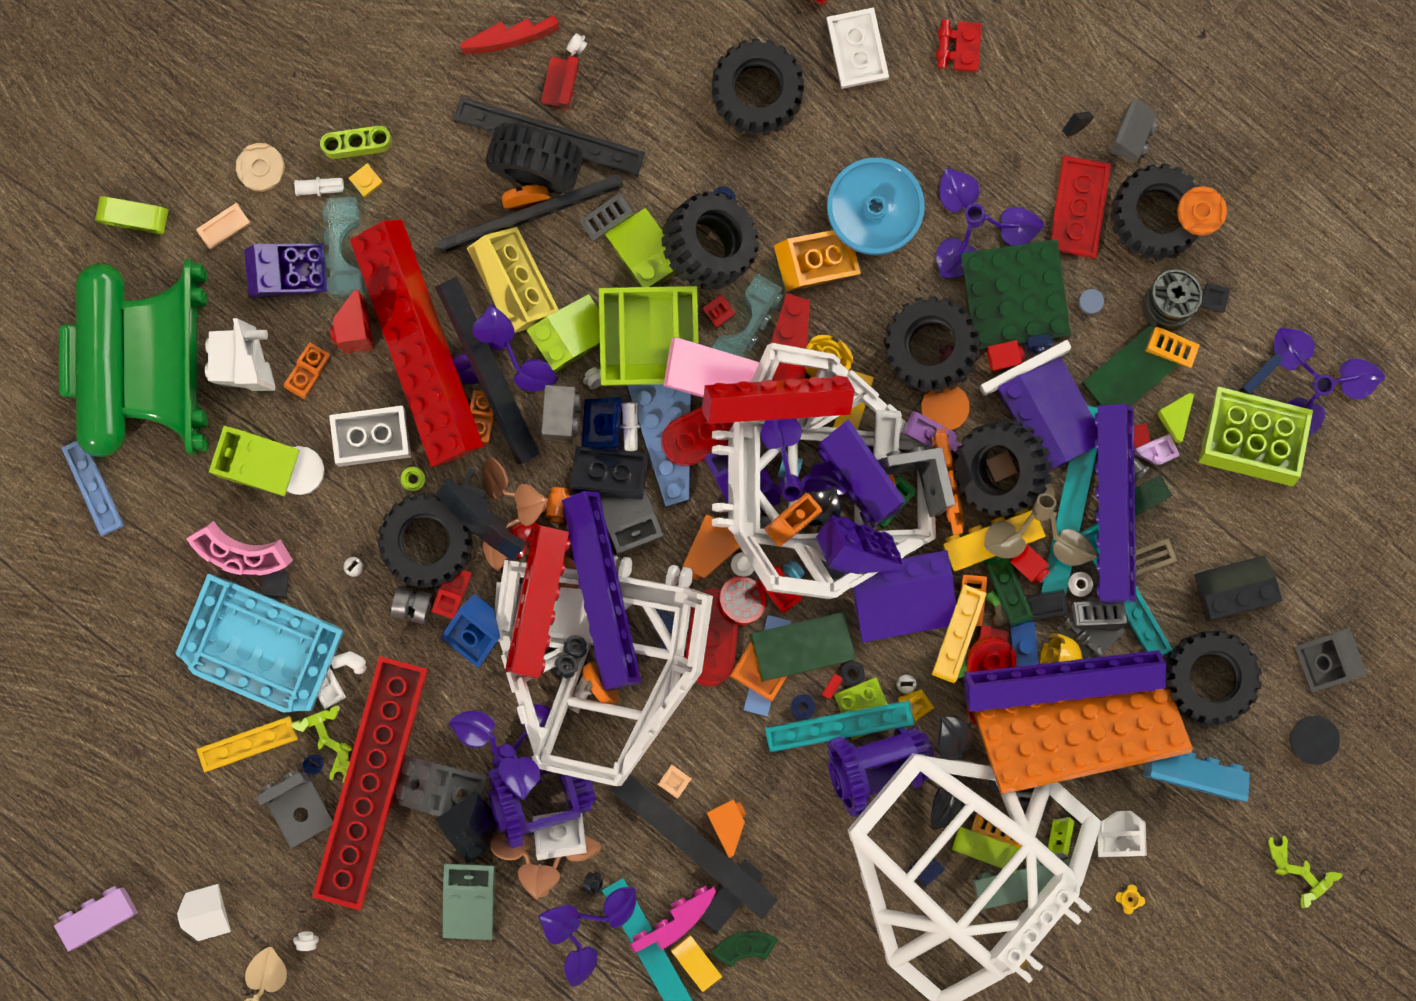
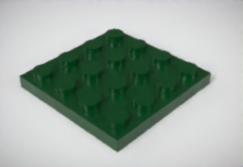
(1016, 292)

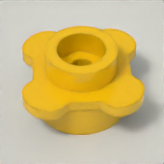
(1137, 900)

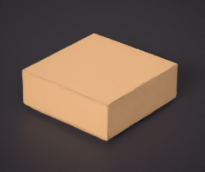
(674, 781)

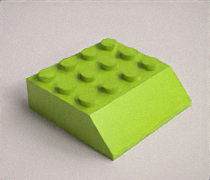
(639, 331)

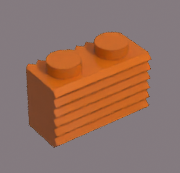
(793, 519)

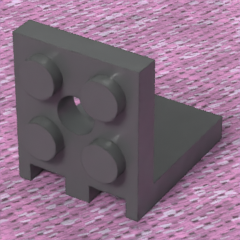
(932, 474)
(436, 787)
(286, 797)

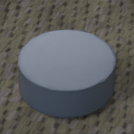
(1091, 301)

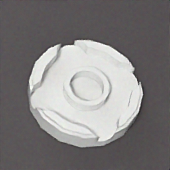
(307, 472)

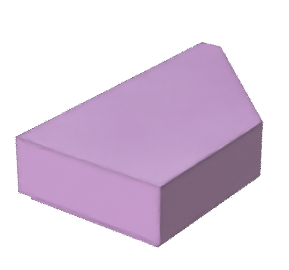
(1158, 451)

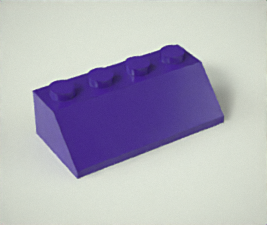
(860, 475)

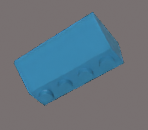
(1201, 775)

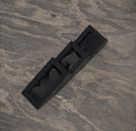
(474, 515)

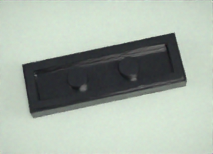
(725, 903)

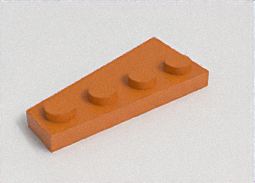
(955, 513)

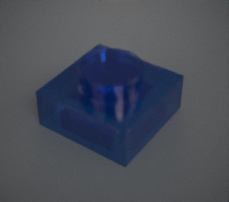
(1039, 344)
(930, 872)

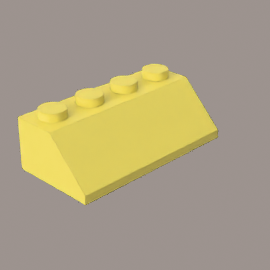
(512, 278)

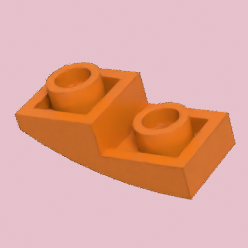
(307, 370)
(482, 415)

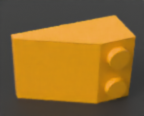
(815, 260)

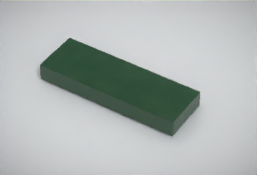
(1009, 591)

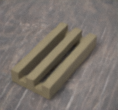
(1169, 550)

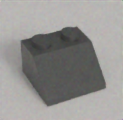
(1133, 131)
(1330, 660)

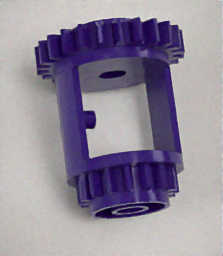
(849, 764)
(509, 813)

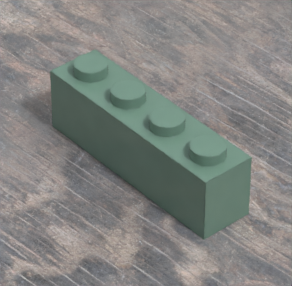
(1015, 886)

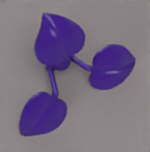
(960, 191)
(497, 331)
(1357, 375)
(787, 433)
(519, 774)
(563, 921)

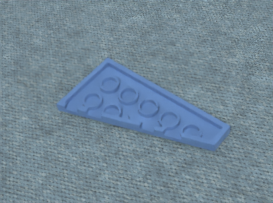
(655, 410)

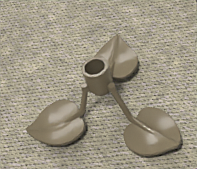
(1070, 547)

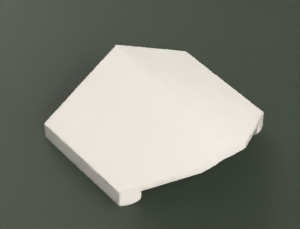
(1122, 835)
(203, 913)

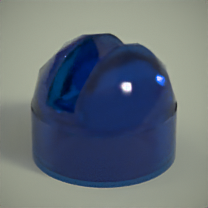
(311, 768)

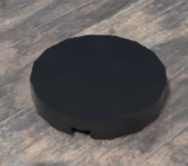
(1314, 740)

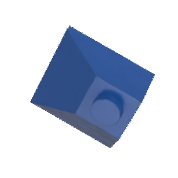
(473, 630)

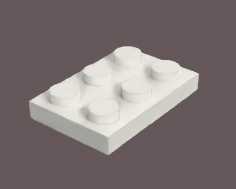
(857, 48)

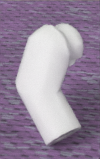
(350, 659)

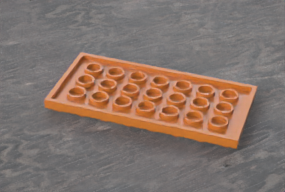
(1080, 737)

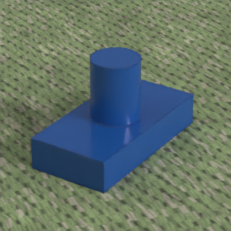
(1024, 644)

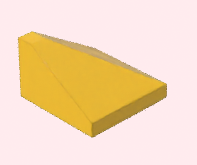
(919, 703)

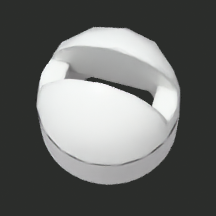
(357, 570)
(906, 689)

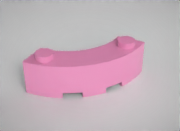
(238, 557)

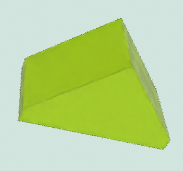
(1175, 417)

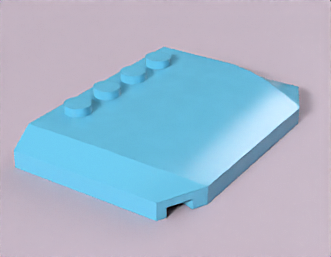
(258, 646)

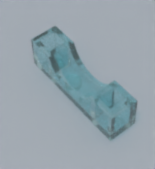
(341, 217)
(761, 297)

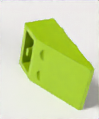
(254, 461)

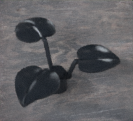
(830, 505)
(952, 741)

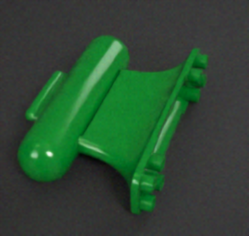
(133, 359)

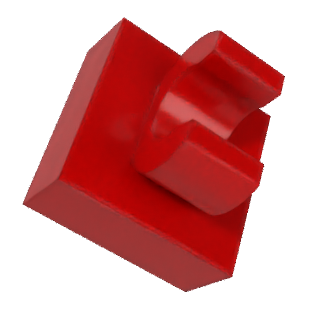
(719, 311)

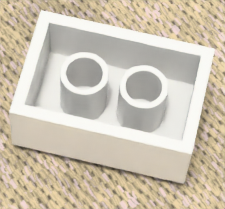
(370, 436)

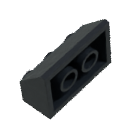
(1237, 588)

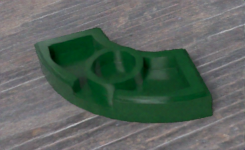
(744, 945)

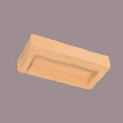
(223, 226)

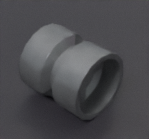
(411, 605)

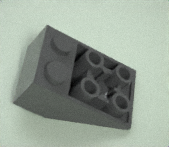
(630, 522)

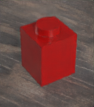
(1004, 356)
(1032, 565)

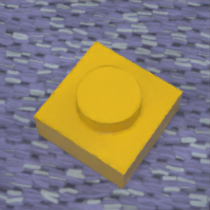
(365, 180)

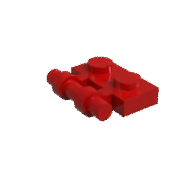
(966, 47)

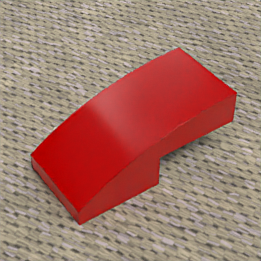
(451, 595)

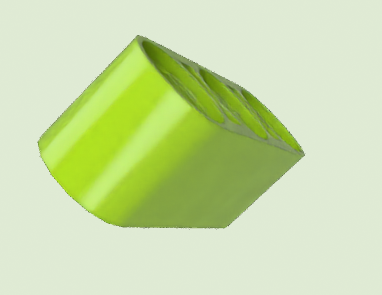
(345, 137)
(131, 215)
(983, 848)

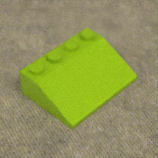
(1256, 437)

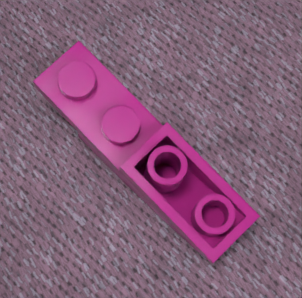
(683, 917)

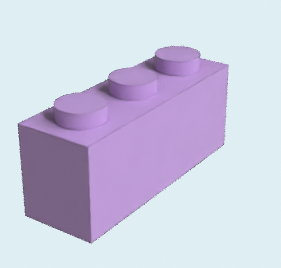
(95, 918)

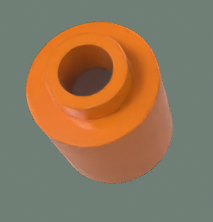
(554, 504)

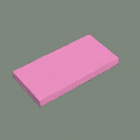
(695, 365)

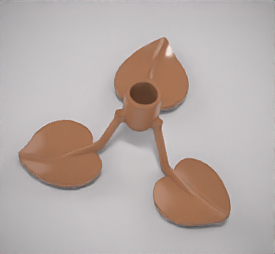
(528, 501)
(537, 878)

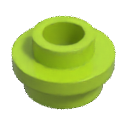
(405, 479)

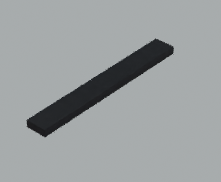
(593, 149)
(531, 213)
(487, 371)
(695, 846)

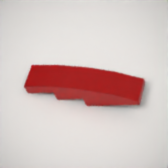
(500, 38)

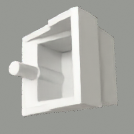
(238, 359)

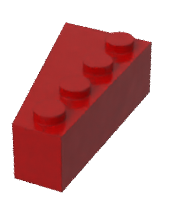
(792, 331)

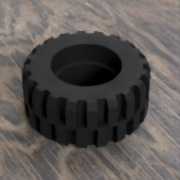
(757, 56)
(534, 157)
(1126, 219)
(728, 222)
(913, 319)
(973, 475)
(392, 548)
(1245, 677)

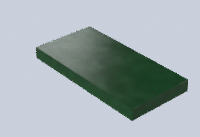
(1130, 372)
(802, 646)

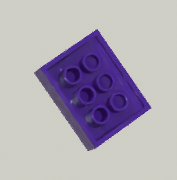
(1052, 407)
(906, 599)

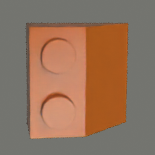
(728, 824)

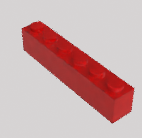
(777, 399)
(537, 602)

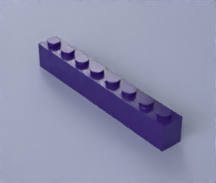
(1116, 504)
(601, 591)
(1065, 680)

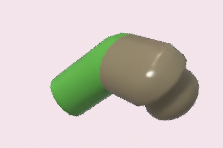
(1000, 616)

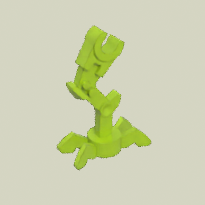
(342, 760)
(1280, 856)

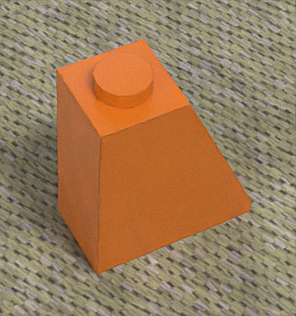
(710, 549)

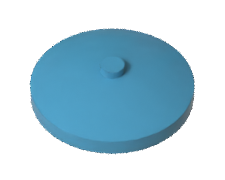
(875, 206)

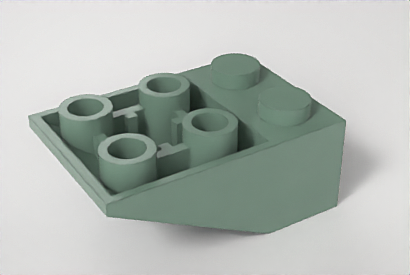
(468, 901)

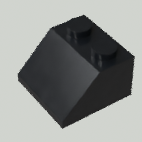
(469, 826)

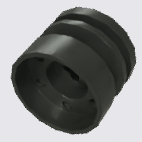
(1163, 308)

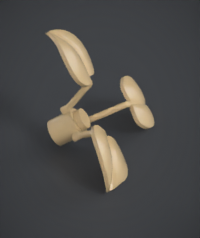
(265, 973)

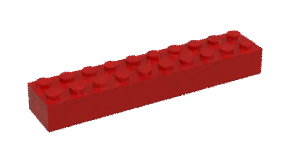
(416, 342)
(370, 783)

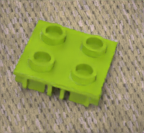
(860, 697)

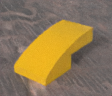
(696, 963)

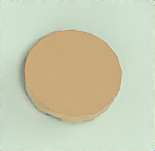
(260, 167)

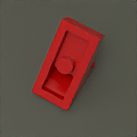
(782, 600)

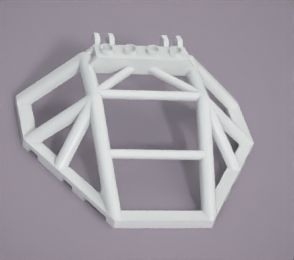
(745, 491)
(667, 692)
(1021, 934)

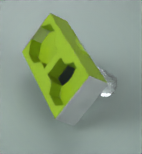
(1060, 837)

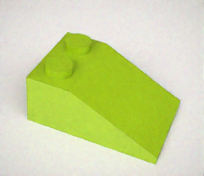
(641, 249)
(567, 333)

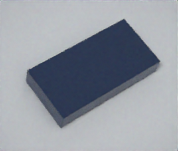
(1261, 374)

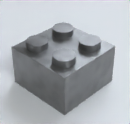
(559, 413)

